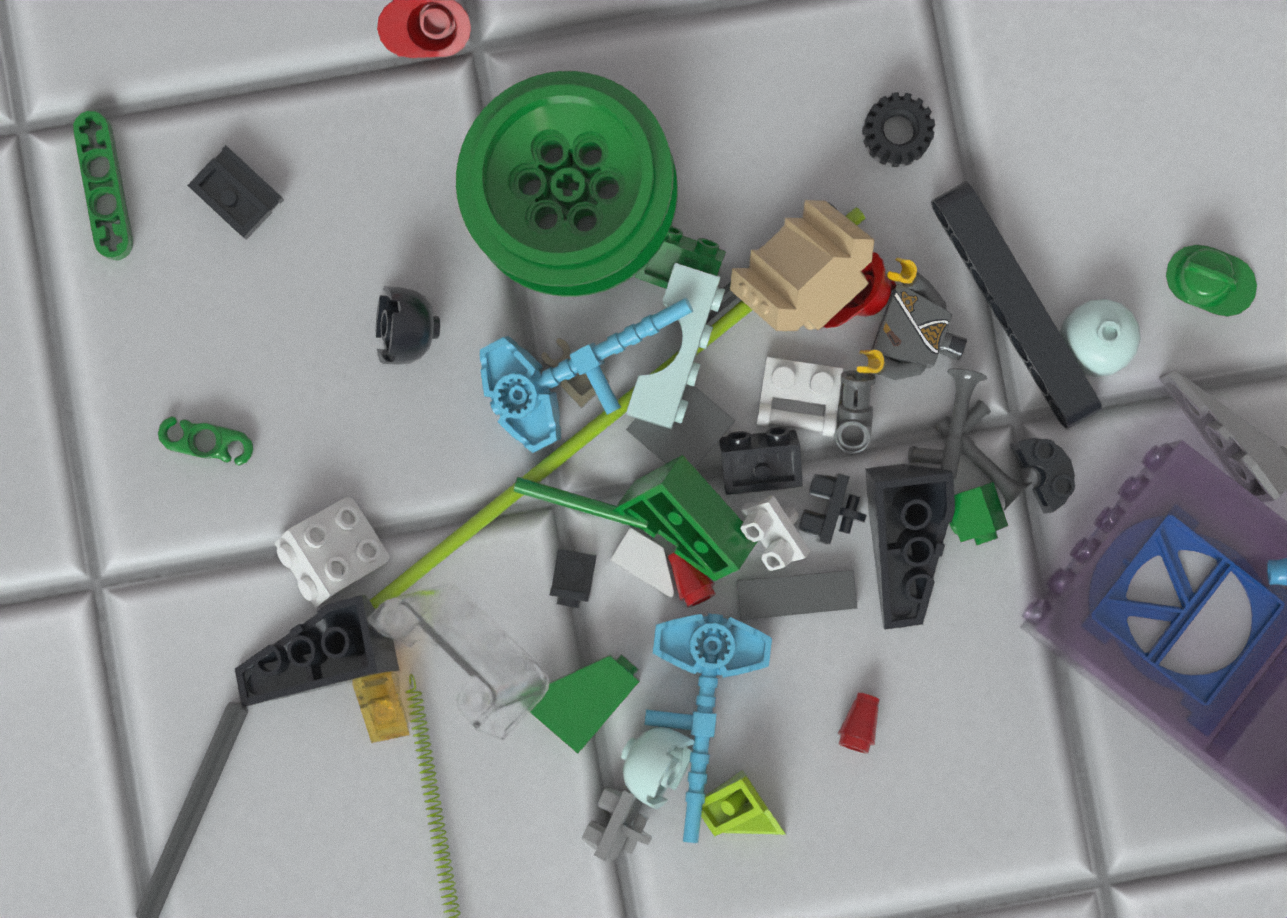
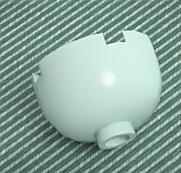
(1101, 336)
(655, 763)

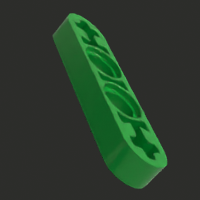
(98, 186)

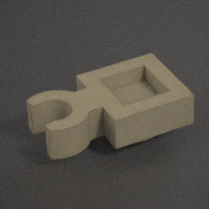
(578, 387)

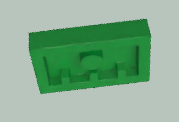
(679, 249)

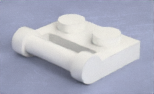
(802, 384)

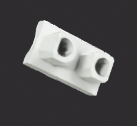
(775, 530)

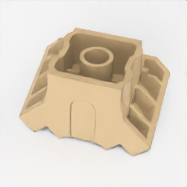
(806, 269)

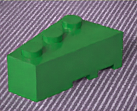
(690, 516)

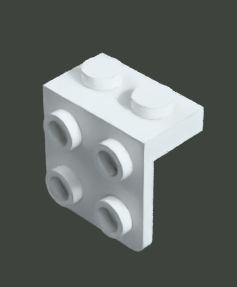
(331, 551)

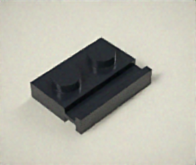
(235, 192)

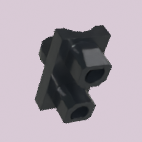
(824, 524)

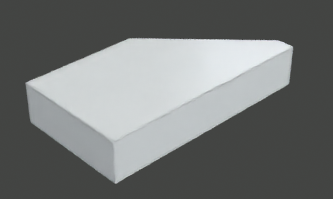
(644, 560)

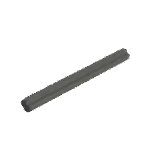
(192, 811)

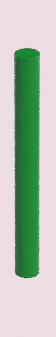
(574, 502)

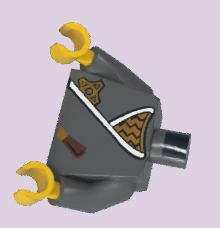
(911, 329)

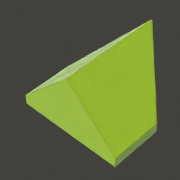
(738, 809)

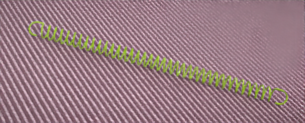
(432, 799)

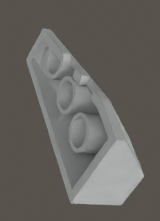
(1241, 448)

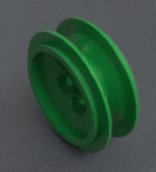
(509, 150)

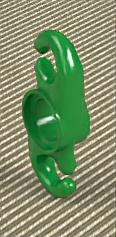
(223, 435)

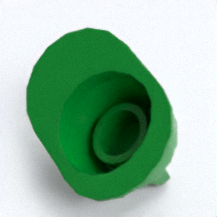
(1211, 280)

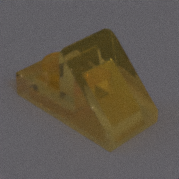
(382, 706)

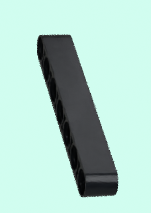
(1016, 305)

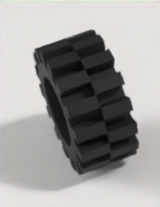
(914, 113)

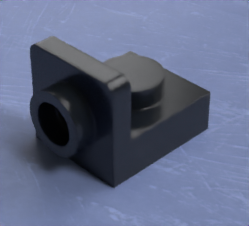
(573, 577)

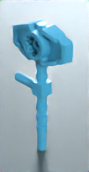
(523, 393)
(710, 648)

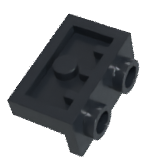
(761, 461)

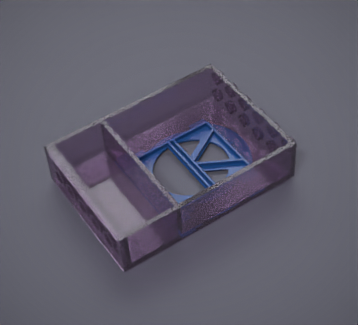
(1220, 720)

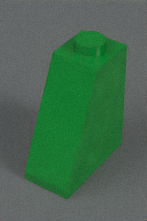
(585, 699)

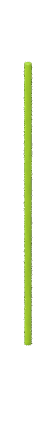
(546, 466)

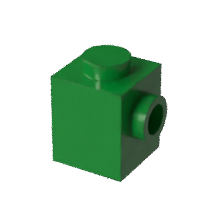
(978, 514)

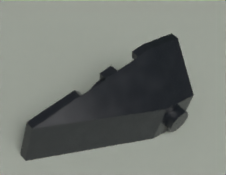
(908, 528)

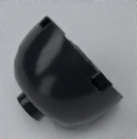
(405, 325)

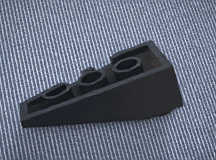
(318, 655)

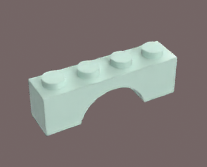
(659, 395)

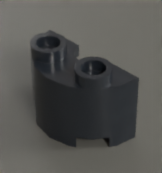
(1052, 468)

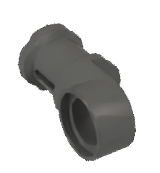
(855, 411)

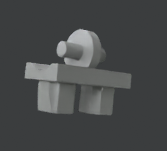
(623, 828)

